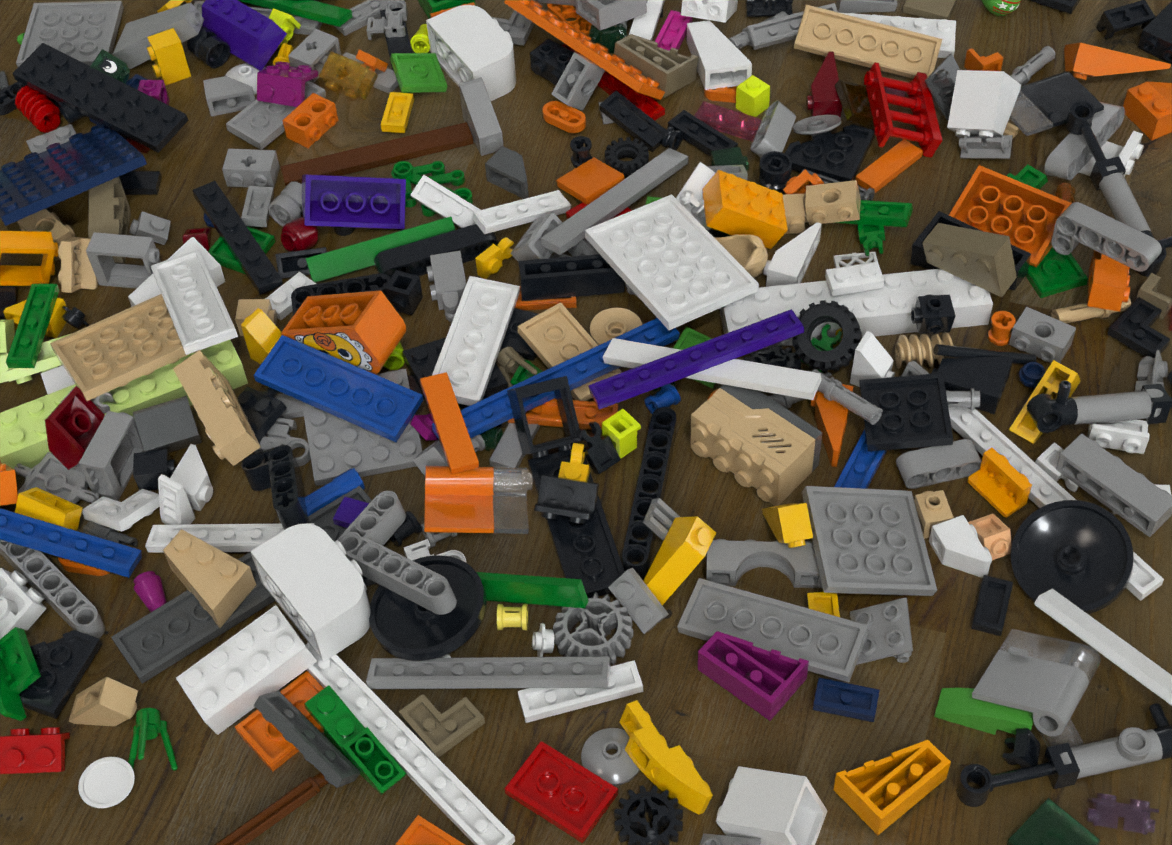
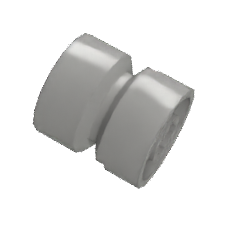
(287, 205)

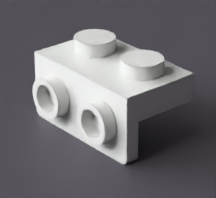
(1121, 435)

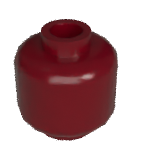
(297, 236)

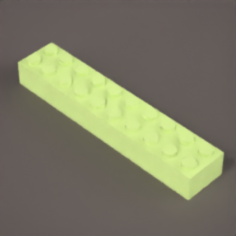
(24, 429)

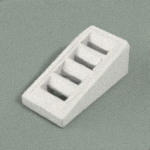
(174, 503)

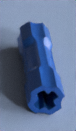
(336, 488)

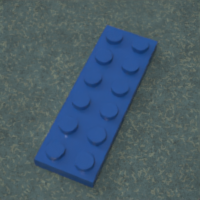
(339, 388)

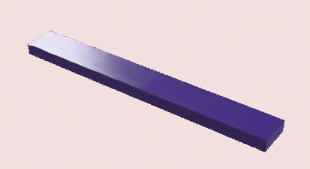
(695, 359)

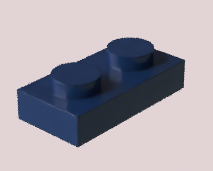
(846, 699)

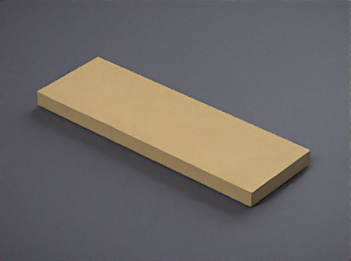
(867, 42)

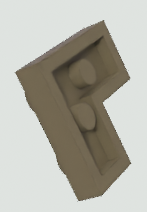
(439, 730)

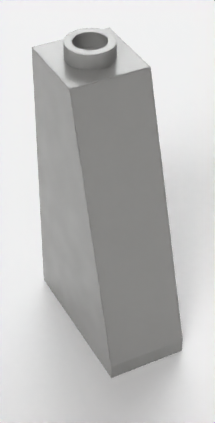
(134, 40)

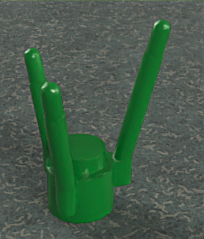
(147, 728)

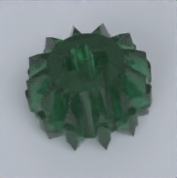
(608, 36)

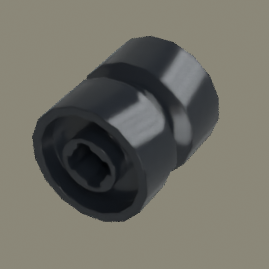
(209, 48)
(775, 170)

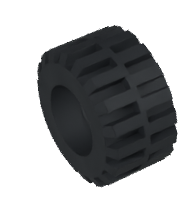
(843, 352)

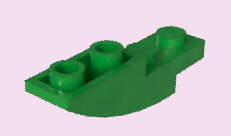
(354, 740)

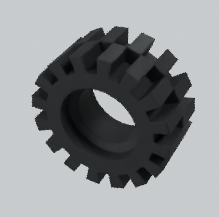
(626, 149)

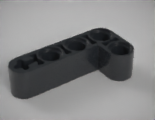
(358, 284)
(280, 472)

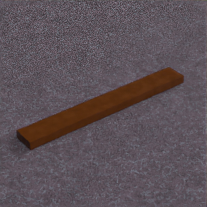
(380, 153)

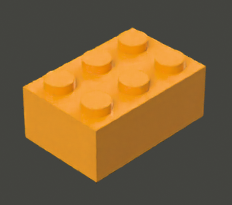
(744, 208)

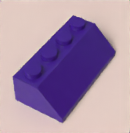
(246, 31)
(353, 201)

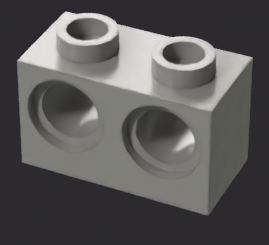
(530, 244)

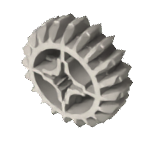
(596, 623)

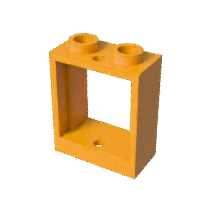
(29, 243)

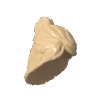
(747, 251)

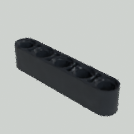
(415, 256)

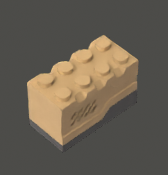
(756, 441)

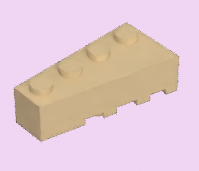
(217, 408)

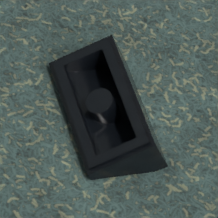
(293, 262)

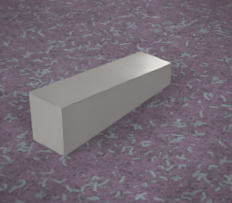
(865, 6)

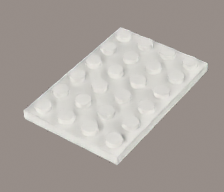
(671, 261)

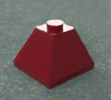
(72, 427)

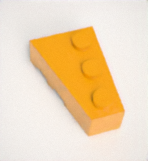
(893, 785)

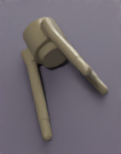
(509, 362)

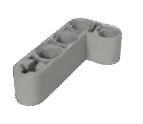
(1103, 235)

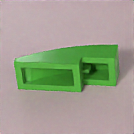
(960, 708)

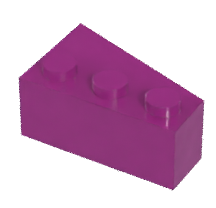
(752, 674)

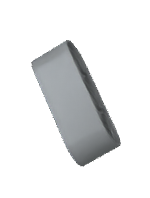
(773, 129)
(938, 464)

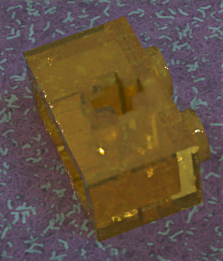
(348, 76)

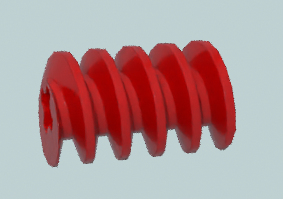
(38, 109)

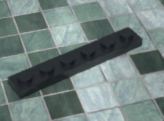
(237, 237)

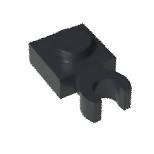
(600, 450)

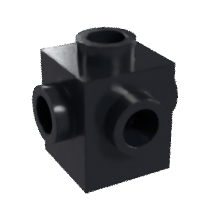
(933, 314)

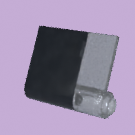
(1048, 101)

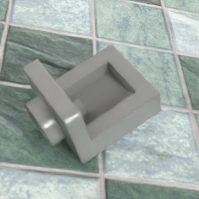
(151, 226)

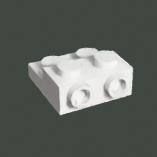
(18, 604)

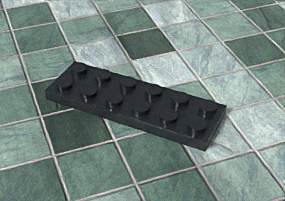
(582, 549)

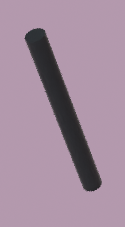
(965, 352)

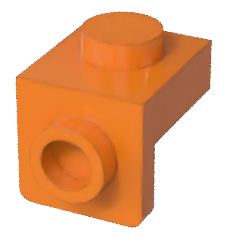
(798, 183)

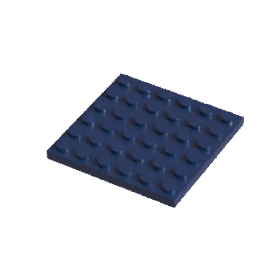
(64, 171)

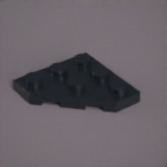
(833, 154)
(61, 669)

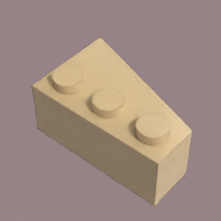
(210, 575)

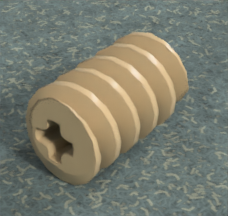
(920, 349)

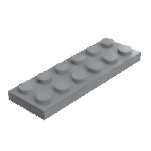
(797, 632)

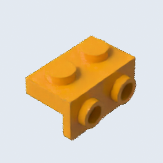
(1000, 483)

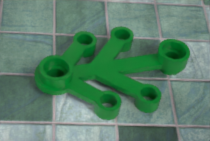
(412, 174)

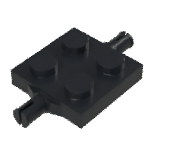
(261, 409)

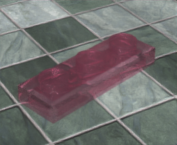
(729, 121)

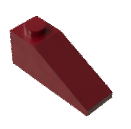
(823, 94)

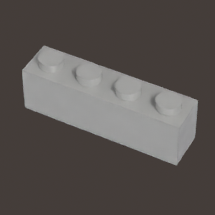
(1115, 484)

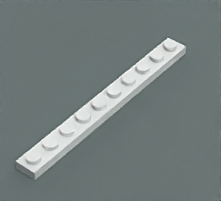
(1044, 489)
(412, 754)

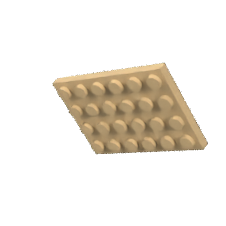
(120, 348)

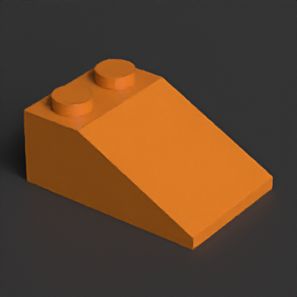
(1150, 108)

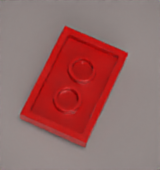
(561, 791)

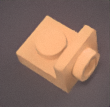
(993, 535)

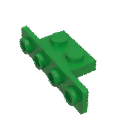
(16, 672)

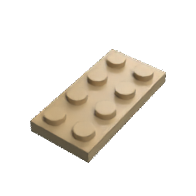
(557, 338)

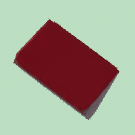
(202, 235)

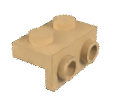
(75, 265)

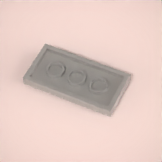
(263, 122)

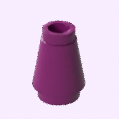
(150, 590)

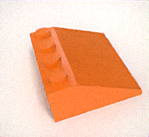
(1010, 209)

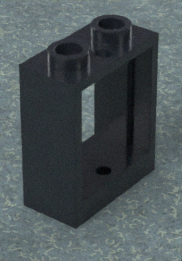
(566, 409)

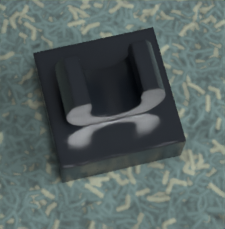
(1025, 748)

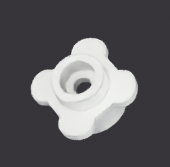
(543, 640)

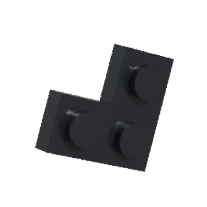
(1135, 329)

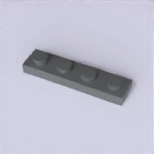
(307, 739)

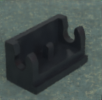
(1125, 17)

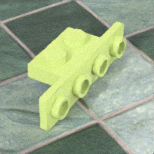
(46, 361)

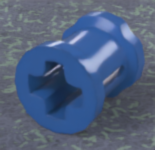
(664, 398)

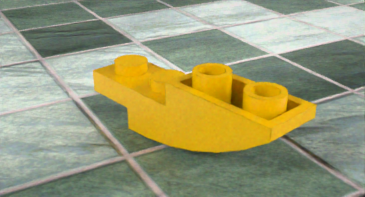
(663, 766)

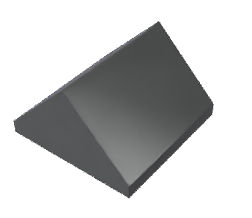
(167, 426)

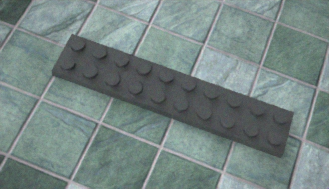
(185, 626)

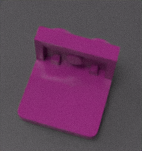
(284, 83)

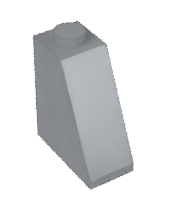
(480, 116)

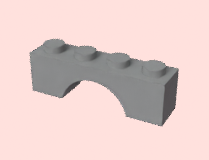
(732, 559)

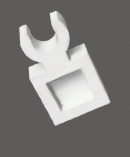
(1048, 462)

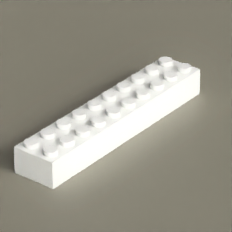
(877, 310)

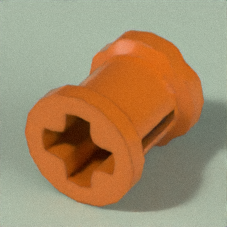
(1002, 323)

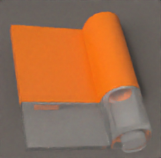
(477, 500)

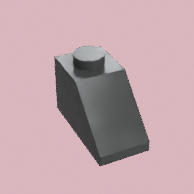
(508, 172)

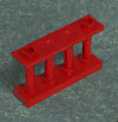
(920, 102)

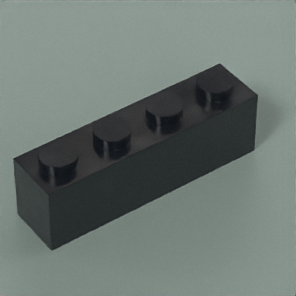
(568, 277)

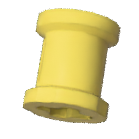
(512, 617)

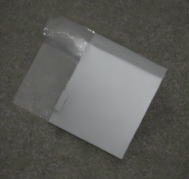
(1039, 677)

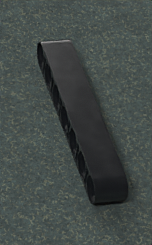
(650, 486)

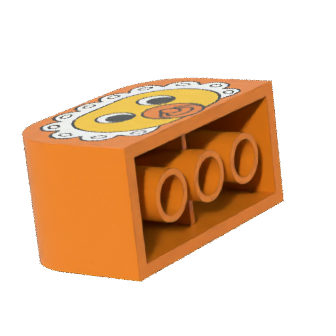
(350, 327)

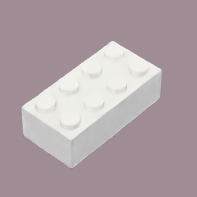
(245, 667)

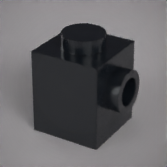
(404, 292)
(149, 467)

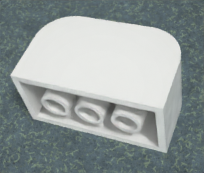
(473, 47)
(315, 587)

